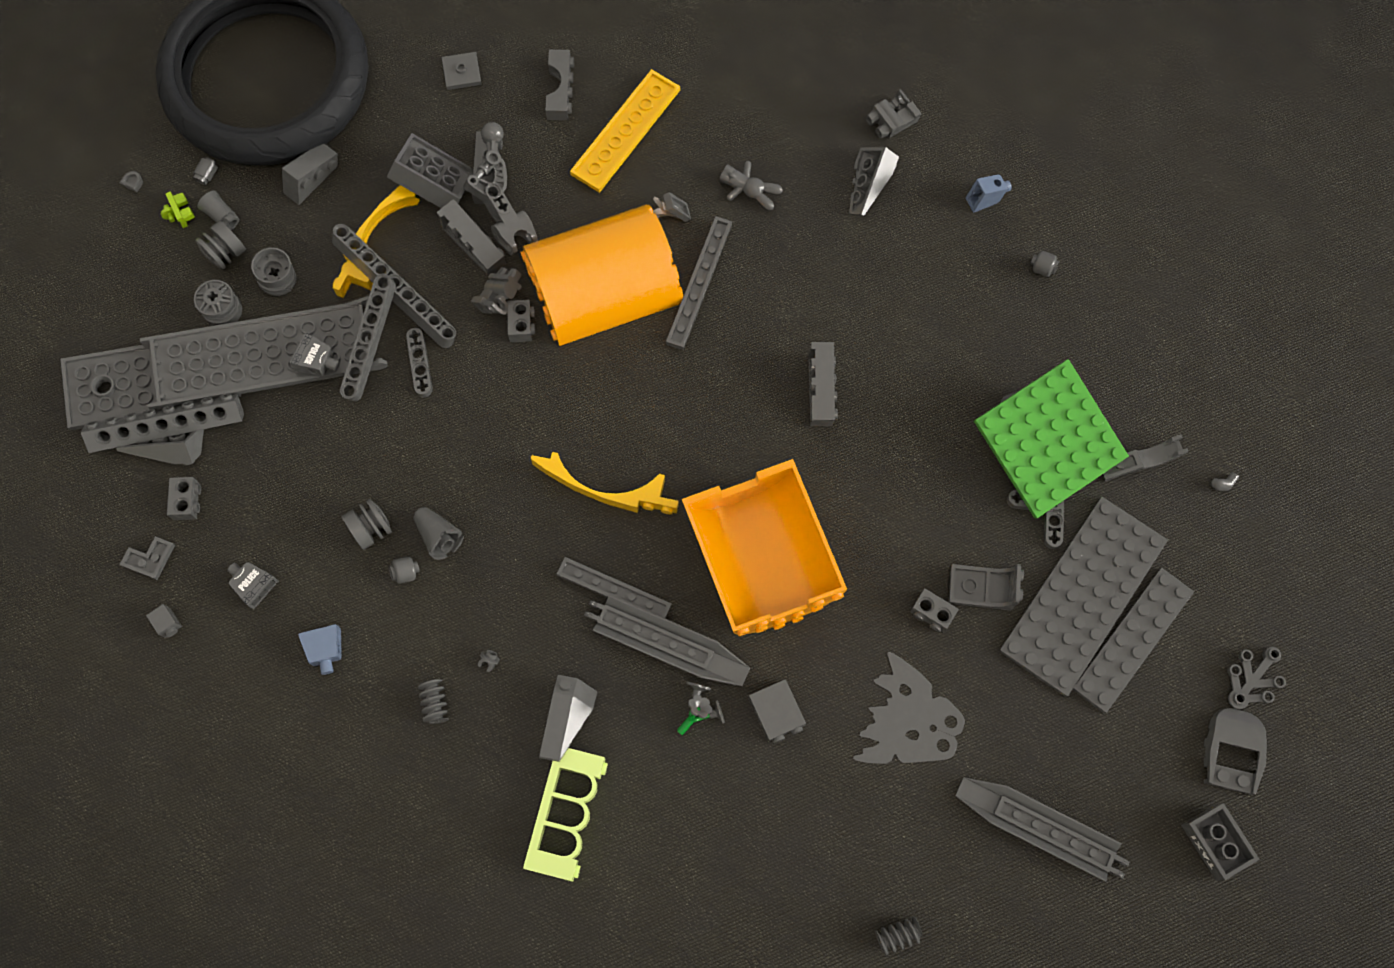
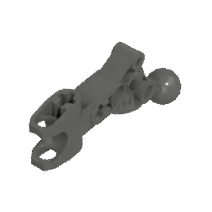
(507, 221)

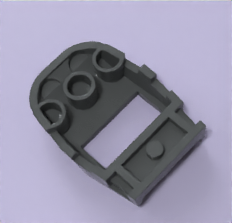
(1239, 730)

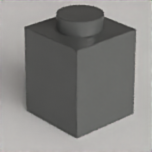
(164, 621)

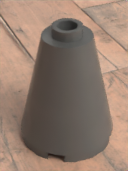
(437, 533)

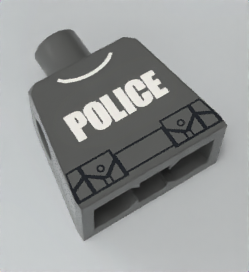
(313, 357)
(251, 583)

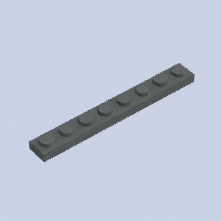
(699, 283)

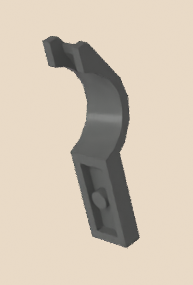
(1147, 458)

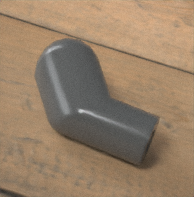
(1225, 484)

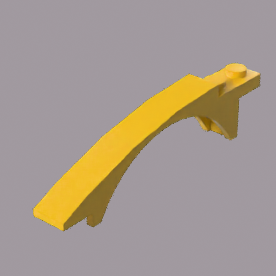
(398, 199)
(647, 496)

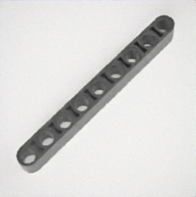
(402, 290)

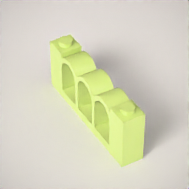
(551, 864)

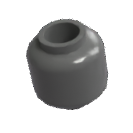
(1044, 263)
(403, 570)

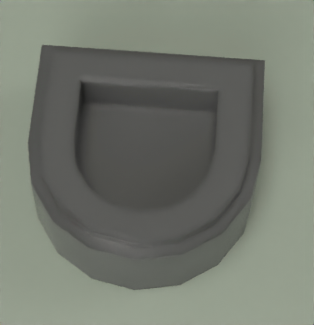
(132, 181)

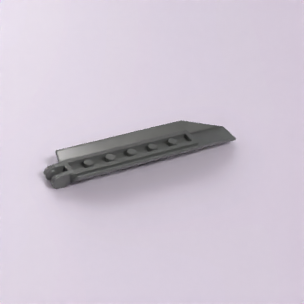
(667, 641)
(1043, 827)

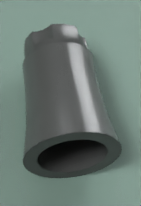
(217, 209)

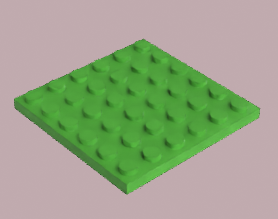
(1051, 438)

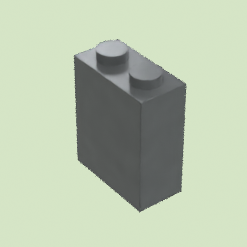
(777, 711)

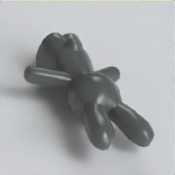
(752, 187)

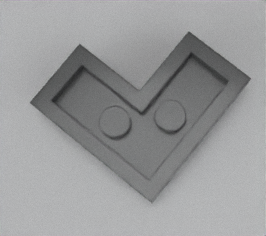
(152, 562)

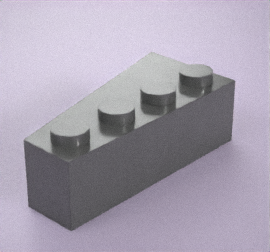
(471, 238)
(821, 384)

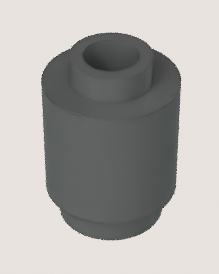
(205, 171)

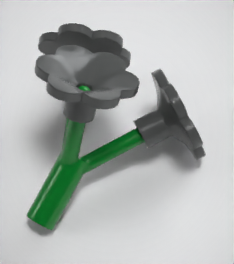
(700, 707)

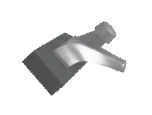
(672, 207)

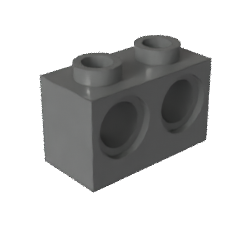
(518, 321)
(178, 499)
(936, 606)

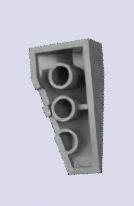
(873, 170)
(173, 449)
(568, 710)

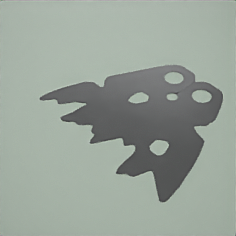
(909, 713)

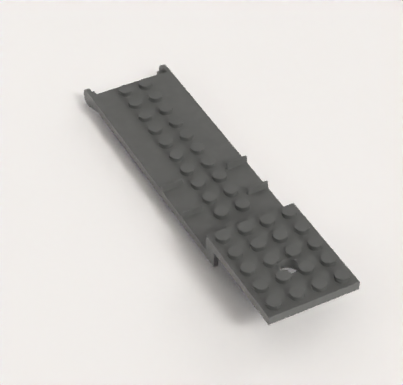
(206, 363)

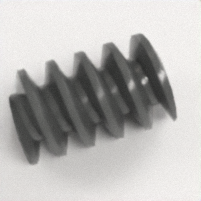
(432, 702)
(898, 936)

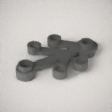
(1252, 679)

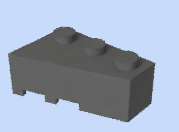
(308, 172)

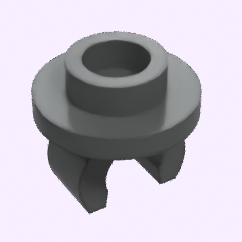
(490, 657)

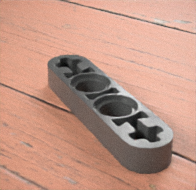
(419, 362)

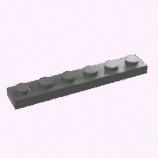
(606, 585)

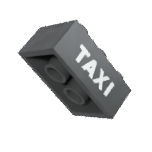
(1220, 842)

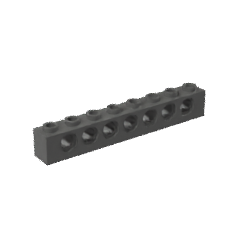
(97, 441)

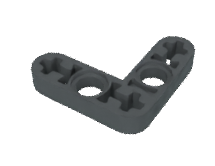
(1057, 512)

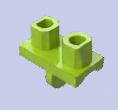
(181, 215)

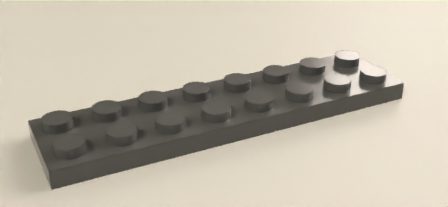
(1132, 640)

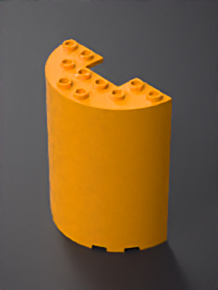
(603, 274)
(765, 550)

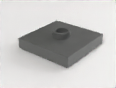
(461, 70)

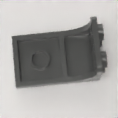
(985, 586)

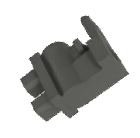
(890, 121)
(500, 287)

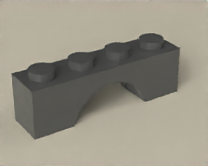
(558, 103)

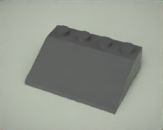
(429, 172)

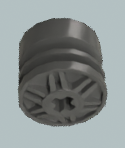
(220, 245)
(270, 263)
(217, 303)
(367, 523)

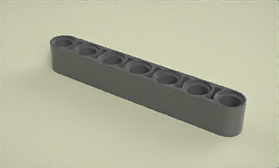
(371, 346)

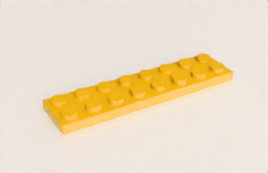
(625, 131)

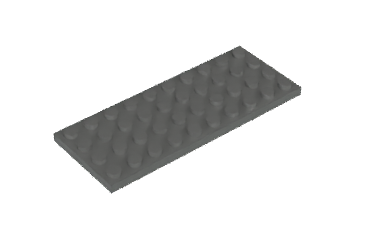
(1083, 596)

